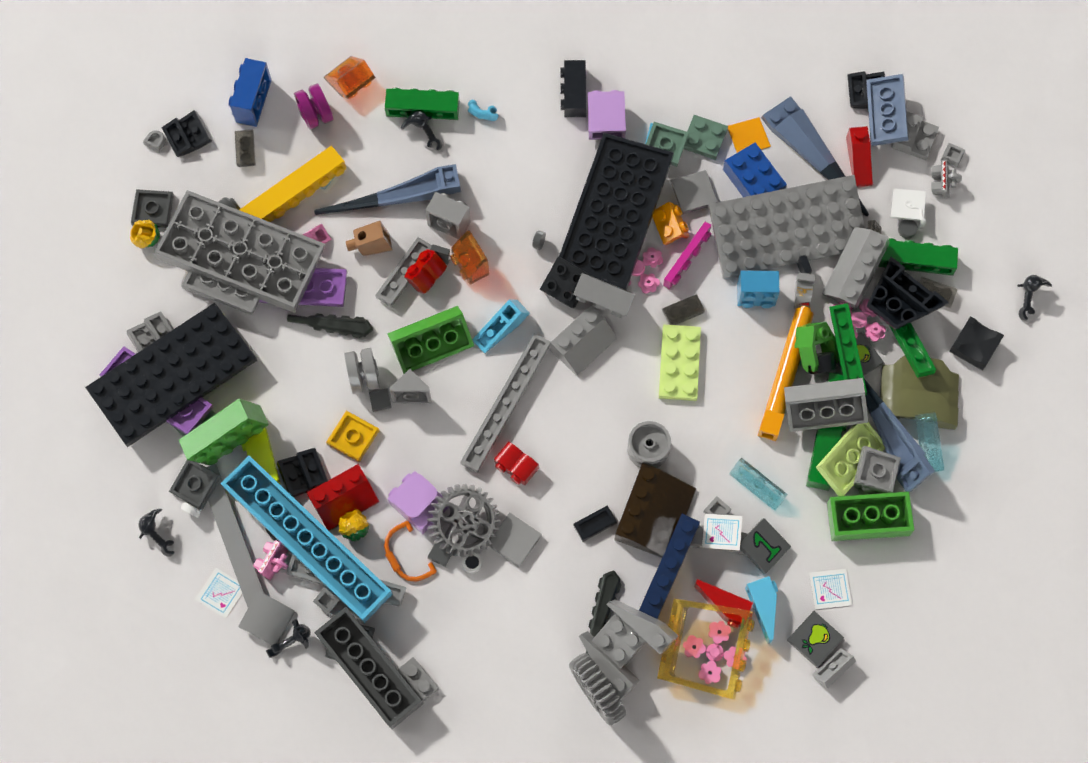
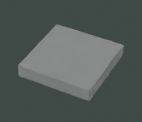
(693, 191)
(877, 470)
(514, 539)

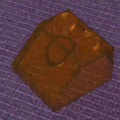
(350, 77)
(469, 258)

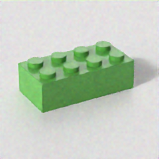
(224, 432)
(870, 516)

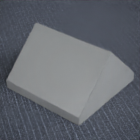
(410, 389)

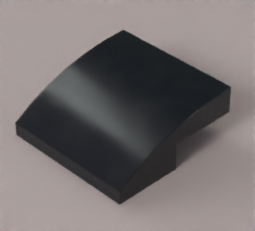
(858, 88)
(186, 134)
(302, 472)

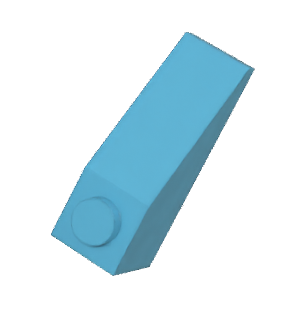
(501, 325)
(764, 599)

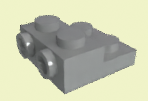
(920, 136)

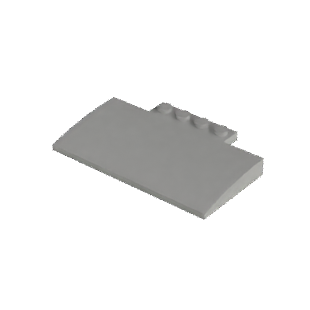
(237, 255)

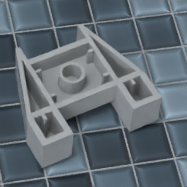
(621, 640)

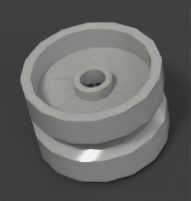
(362, 370)
(642, 437)

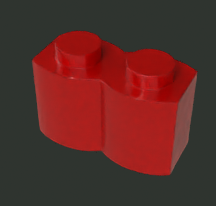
(425, 271)
(516, 463)

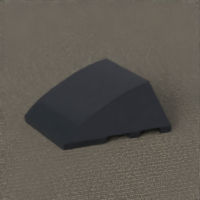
(901, 298)

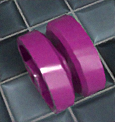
(314, 106)

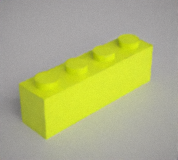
(260, 450)

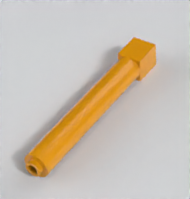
(784, 377)

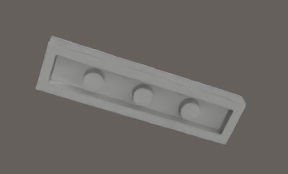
(396, 281)

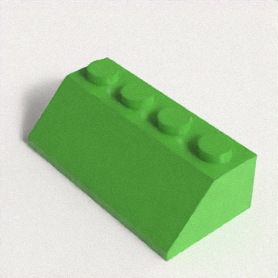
(431, 339)

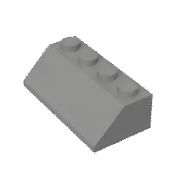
(856, 266)
(826, 405)

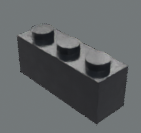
(573, 88)

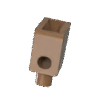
(370, 239)

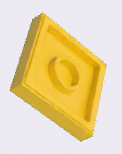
(352, 436)

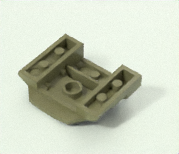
(916, 396)

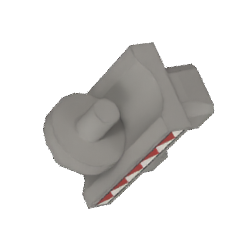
(942, 171)

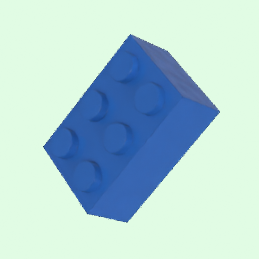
(250, 92)
(752, 172)

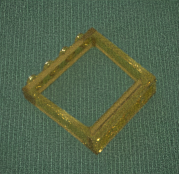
(669, 657)

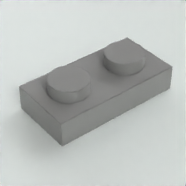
(834, 668)
(418, 679)

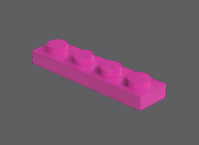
(691, 250)

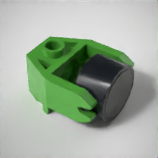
(806, 339)

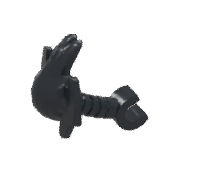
(420, 120)
(1031, 284)
(147, 527)
(300, 633)

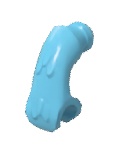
(482, 114)

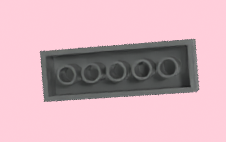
(369, 668)

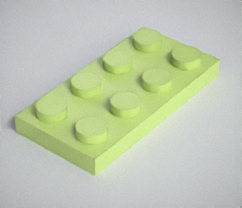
(679, 362)
(842, 461)

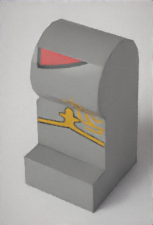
(803, 290)

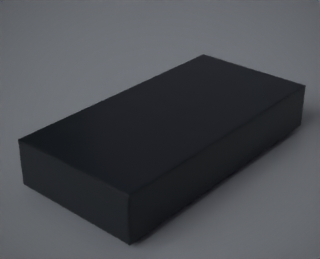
(595, 523)

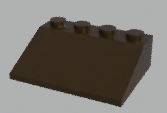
(653, 510)

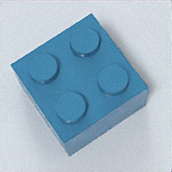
(758, 289)

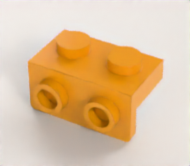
(670, 223)

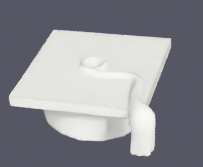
(908, 205)

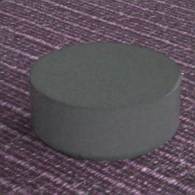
(907, 229)
(538, 240)

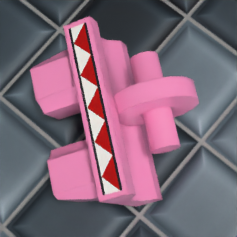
(273, 561)

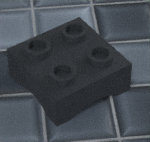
(562, 281)
(976, 343)

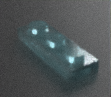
(929, 439)
(758, 484)

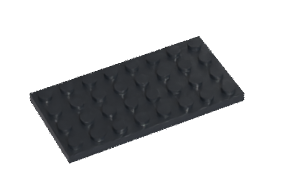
(616, 209)
(171, 374)

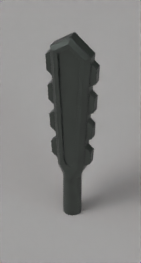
(344, 325)
(609, 587)

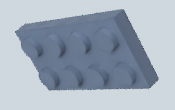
(887, 110)

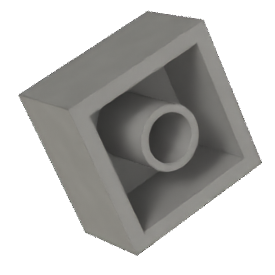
(448, 215)

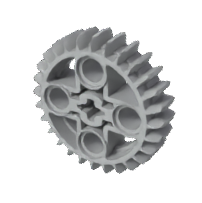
(471, 518)
(597, 689)

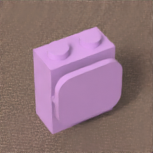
(606, 114)
(414, 500)

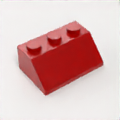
(342, 495)

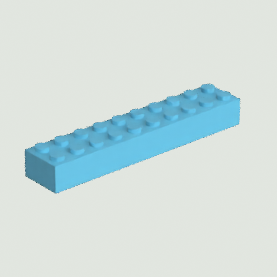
(307, 539)

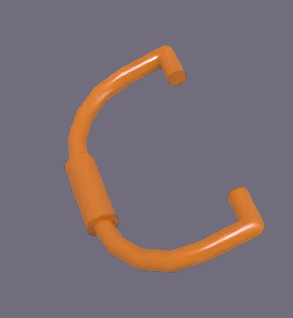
(393, 561)

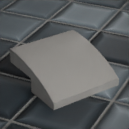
(149, 331)
(266, 618)

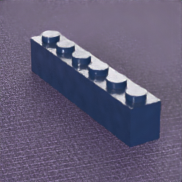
(669, 566)

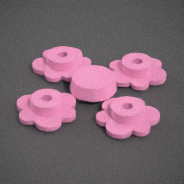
(640, 269)
(859, 320)
(713, 652)

